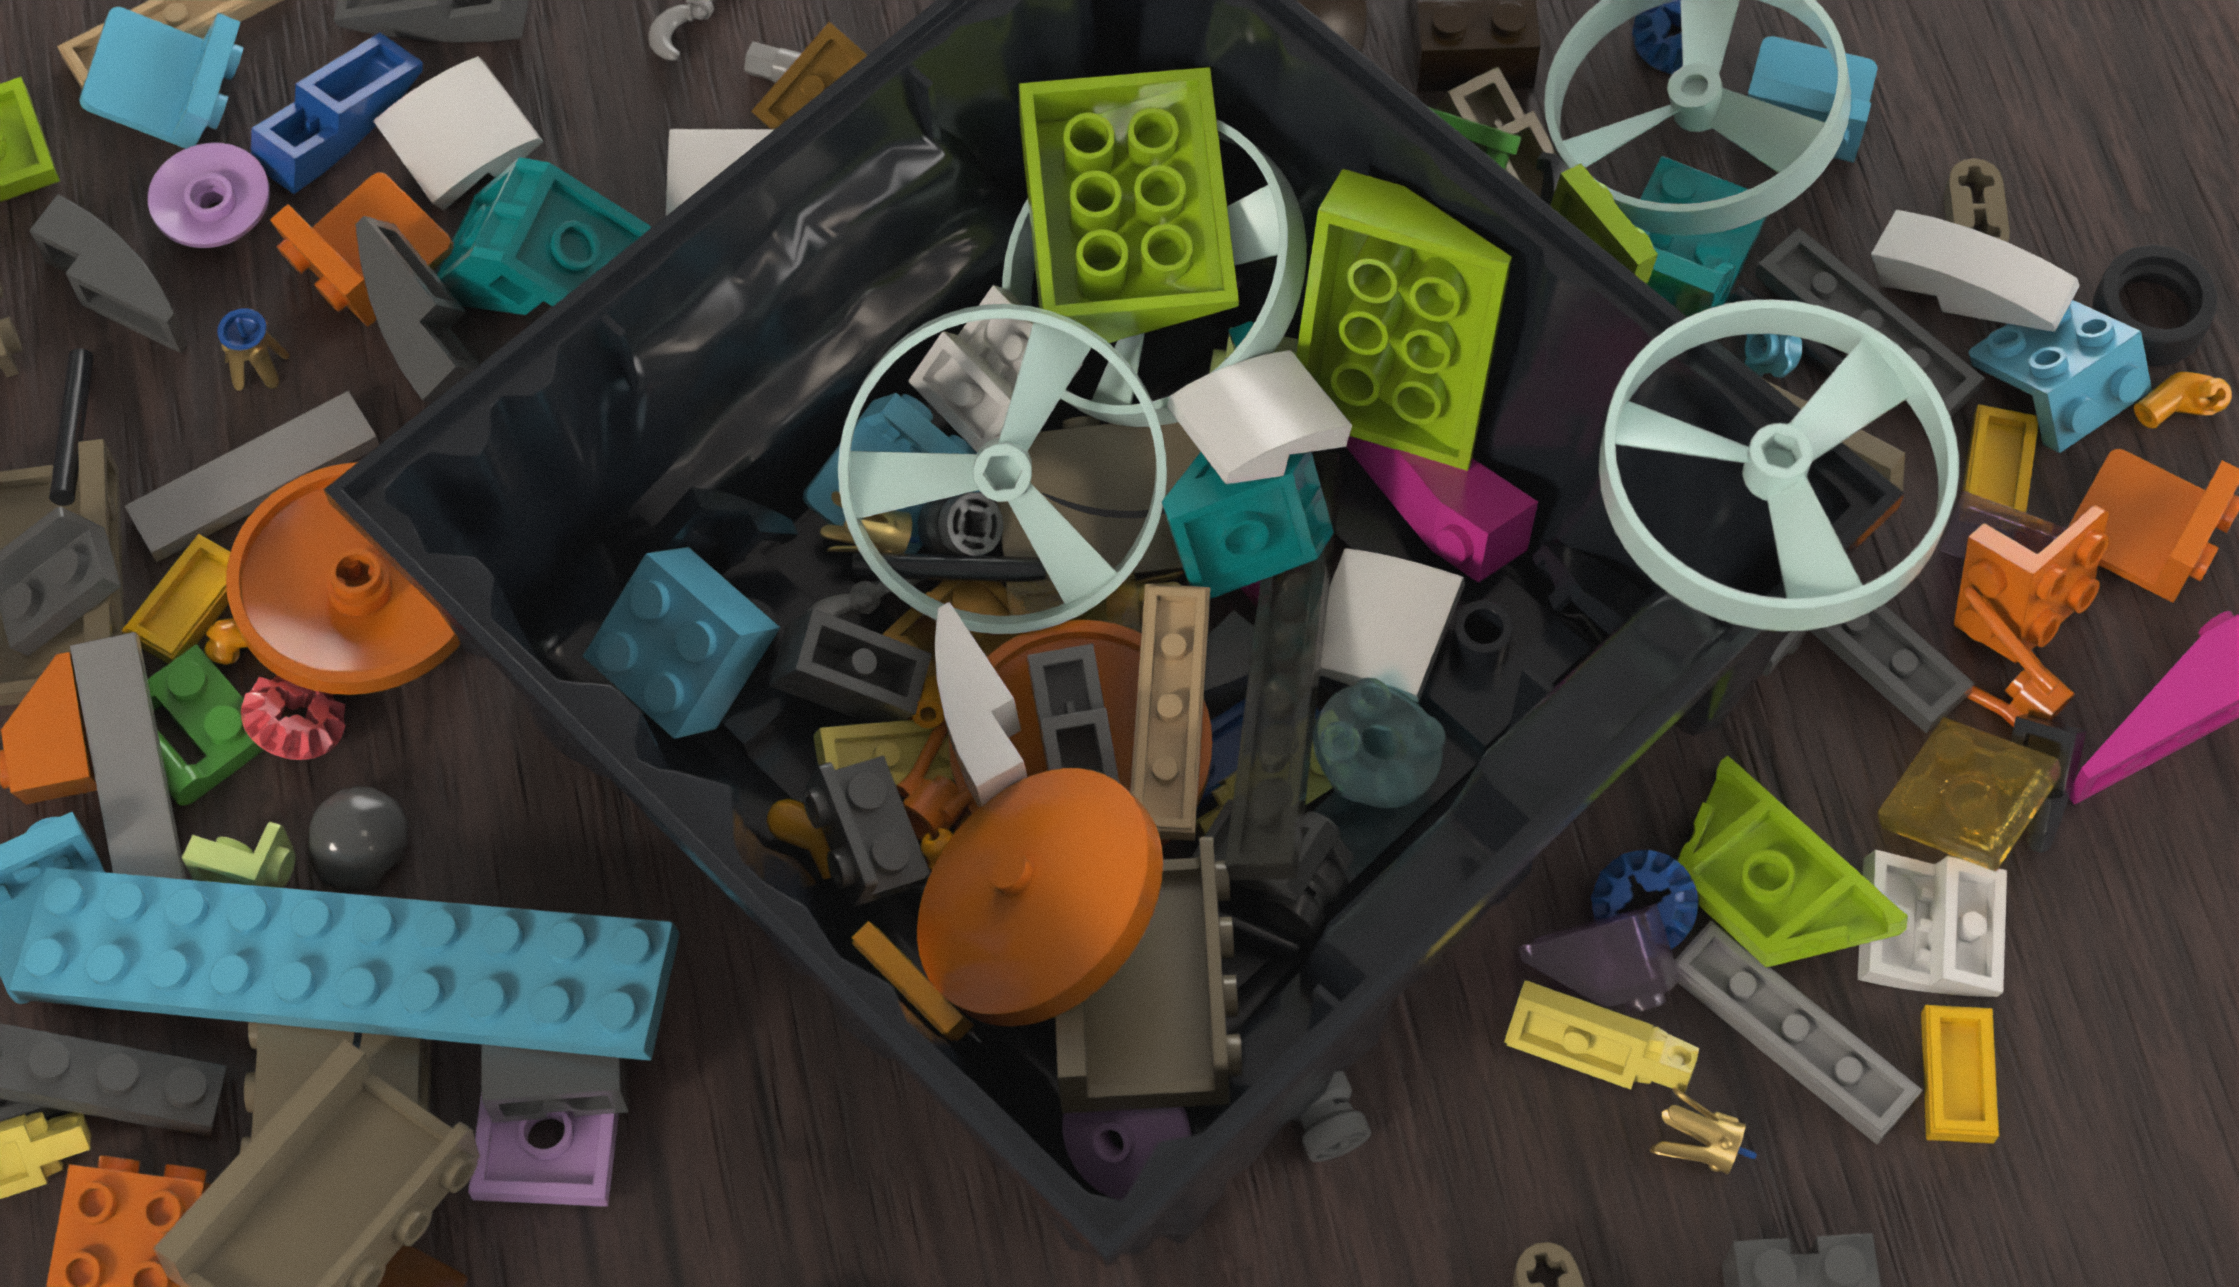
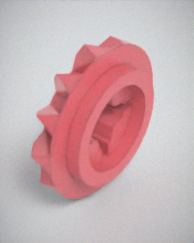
(292, 736)

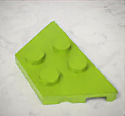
(1777, 879)

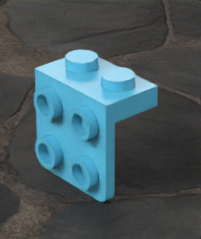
(161, 76)
(1805, 82)
(2074, 374)
(885, 426)
(23, 861)

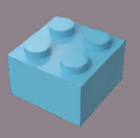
(681, 642)

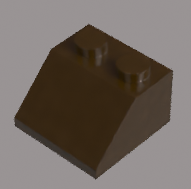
(1470, 37)

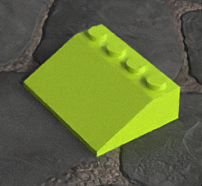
(1127, 200)
(1401, 318)

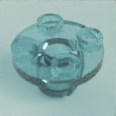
(1377, 745)

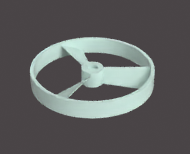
(1778, 137)
(1260, 228)
(1000, 470)
(1813, 564)

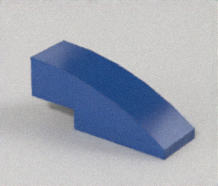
(333, 111)

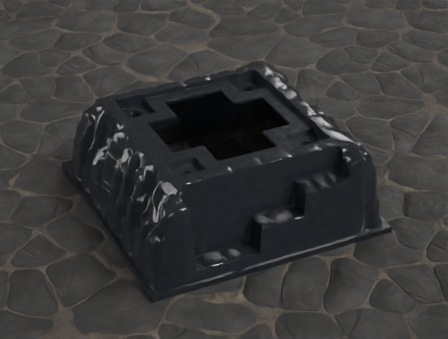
(889, 199)

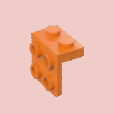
(332, 243)
(2160, 521)
(2028, 588)
(115, 1220)

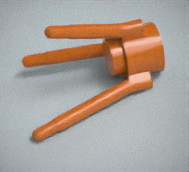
(2034, 689)
(935, 801)

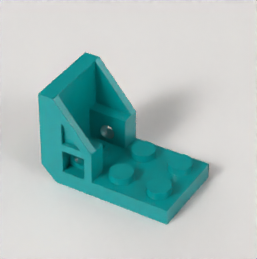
(533, 239)
(1696, 269)
(1249, 527)

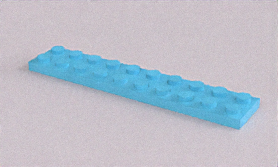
(348, 962)

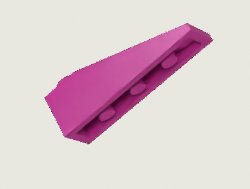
(1459, 514)
(2183, 707)

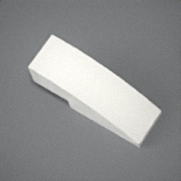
(1972, 272)
(976, 710)

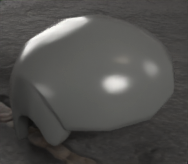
(357, 838)

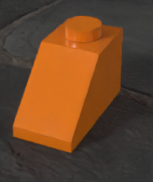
(47, 739)

